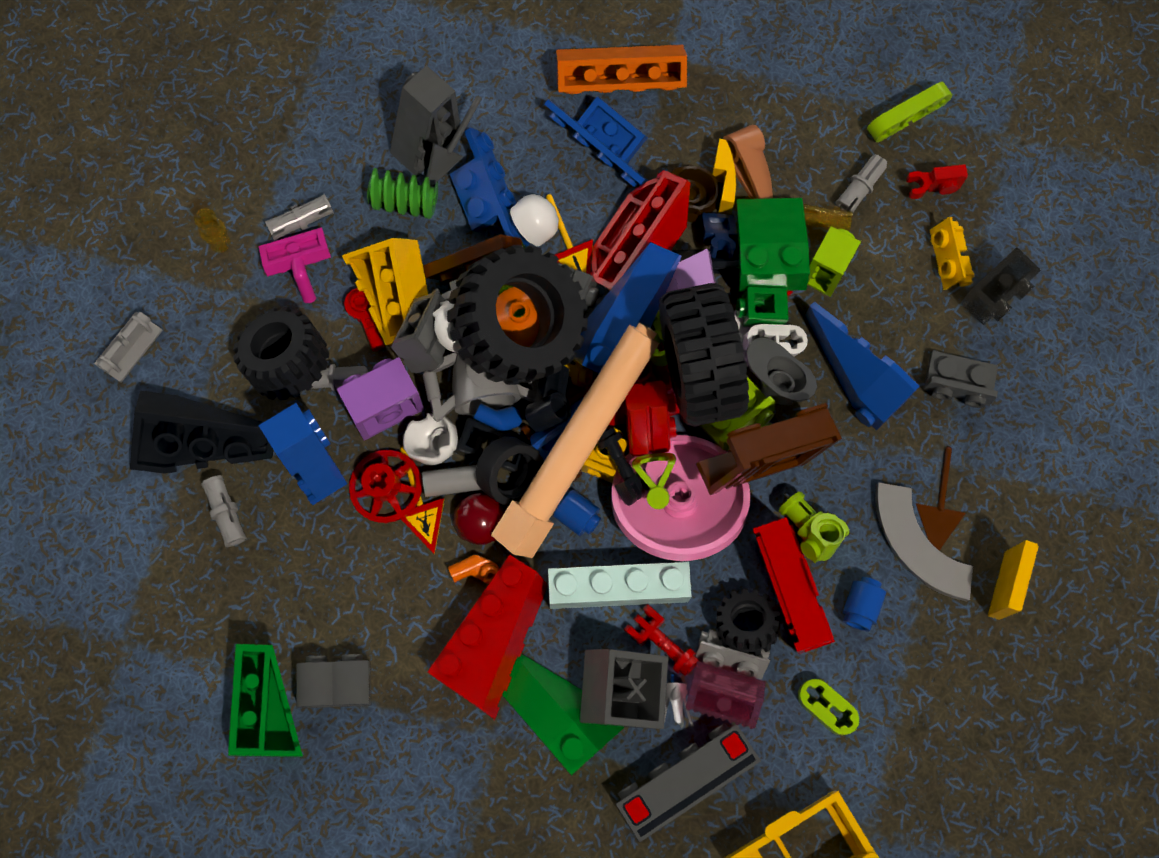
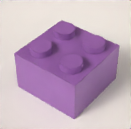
(380, 397)

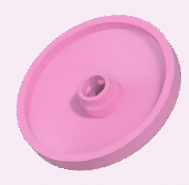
(693, 521)

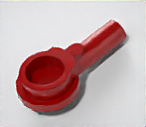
(357, 307)

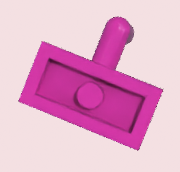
(295, 254)

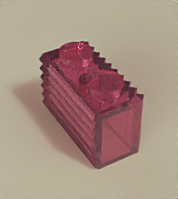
(726, 695)

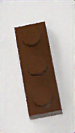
(453, 265)

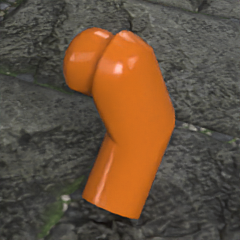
(475, 566)

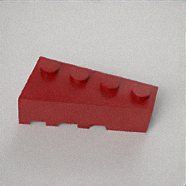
(491, 637)

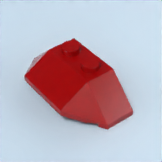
(648, 214)

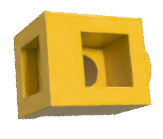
(602, 465)

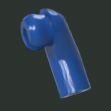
(501, 419)

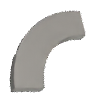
(914, 549)

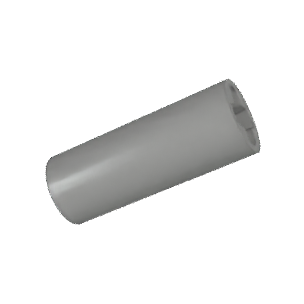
(450, 481)

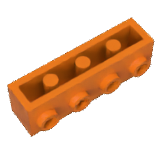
(621, 69)

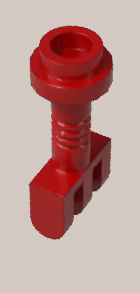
(650, 630)

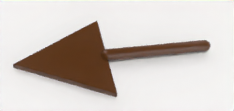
(937, 521)

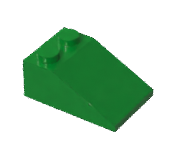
(772, 243)

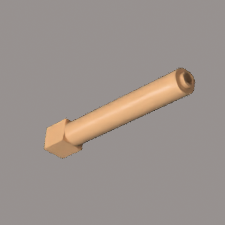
(527, 521)

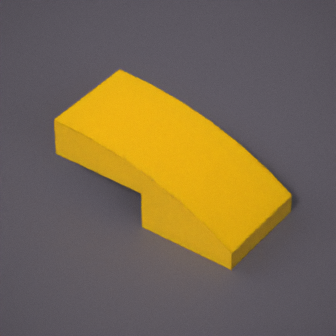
(725, 173)

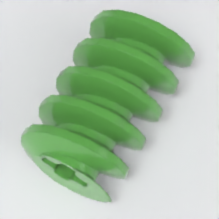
(402, 194)

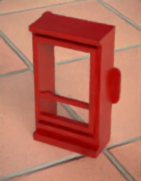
(793, 585)

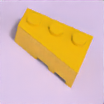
(391, 279)

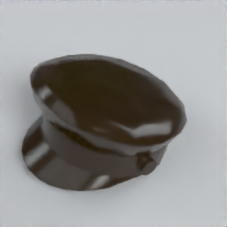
(703, 190)

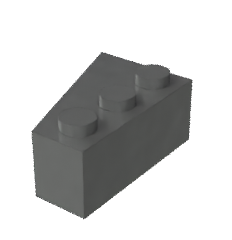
(424, 117)

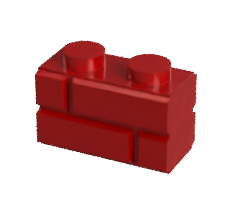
(649, 418)

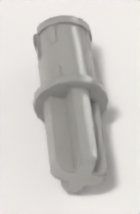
(862, 183)
(334, 376)

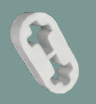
(778, 332)

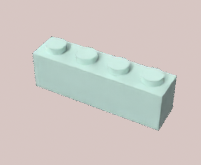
(619, 585)

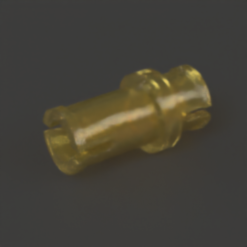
(828, 217)

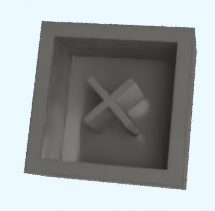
(624, 689)

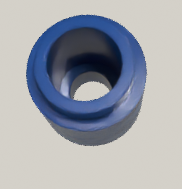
(577, 513)
(863, 604)

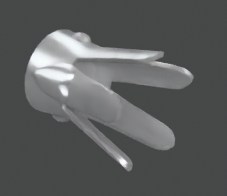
(677, 695)

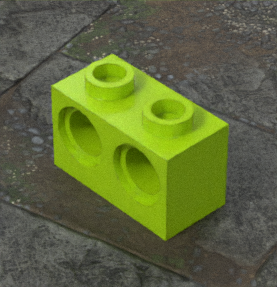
(832, 260)

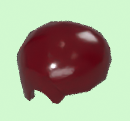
(477, 518)

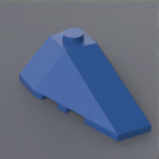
(871, 384)

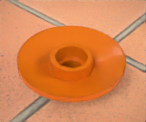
(519, 329)

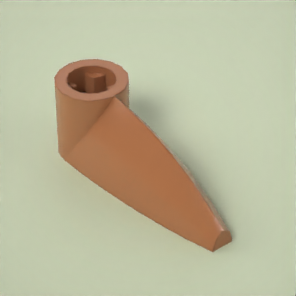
(750, 162)

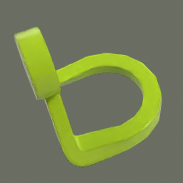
(658, 495)

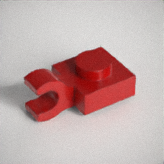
(941, 179)

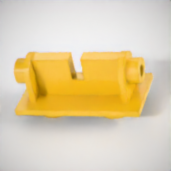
(948, 243)

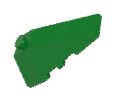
(553, 713)

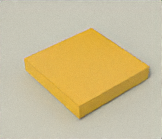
(1013, 580)

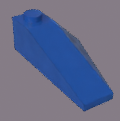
(627, 303)

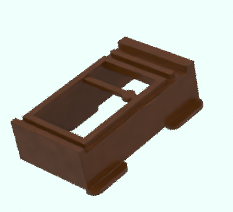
(770, 449)

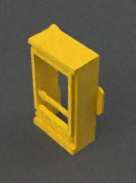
(839, 813)

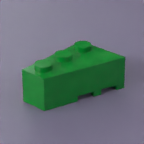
(260, 709)

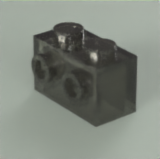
(994, 292)

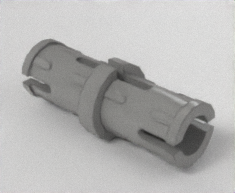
(299, 217)
(223, 511)

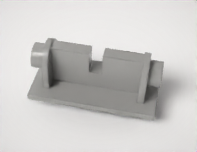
(128, 346)
(715, 654)

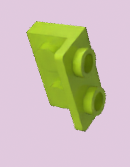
(759, 411)

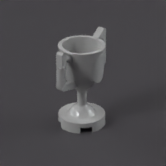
(471, 388)

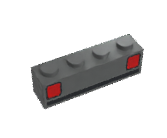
(687, 782)

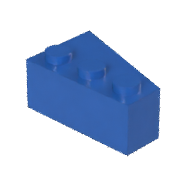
(303, 452)

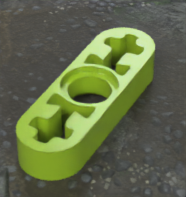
(911, 109)

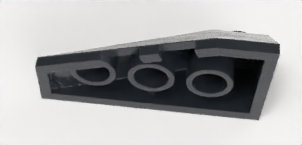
(184, 432)

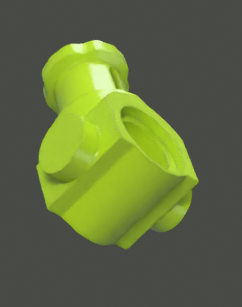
(813, 527)

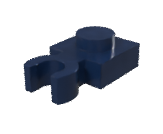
(720, 232)

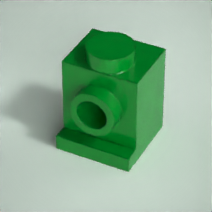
(772, 302)

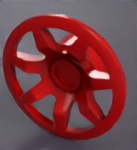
(384, 484)

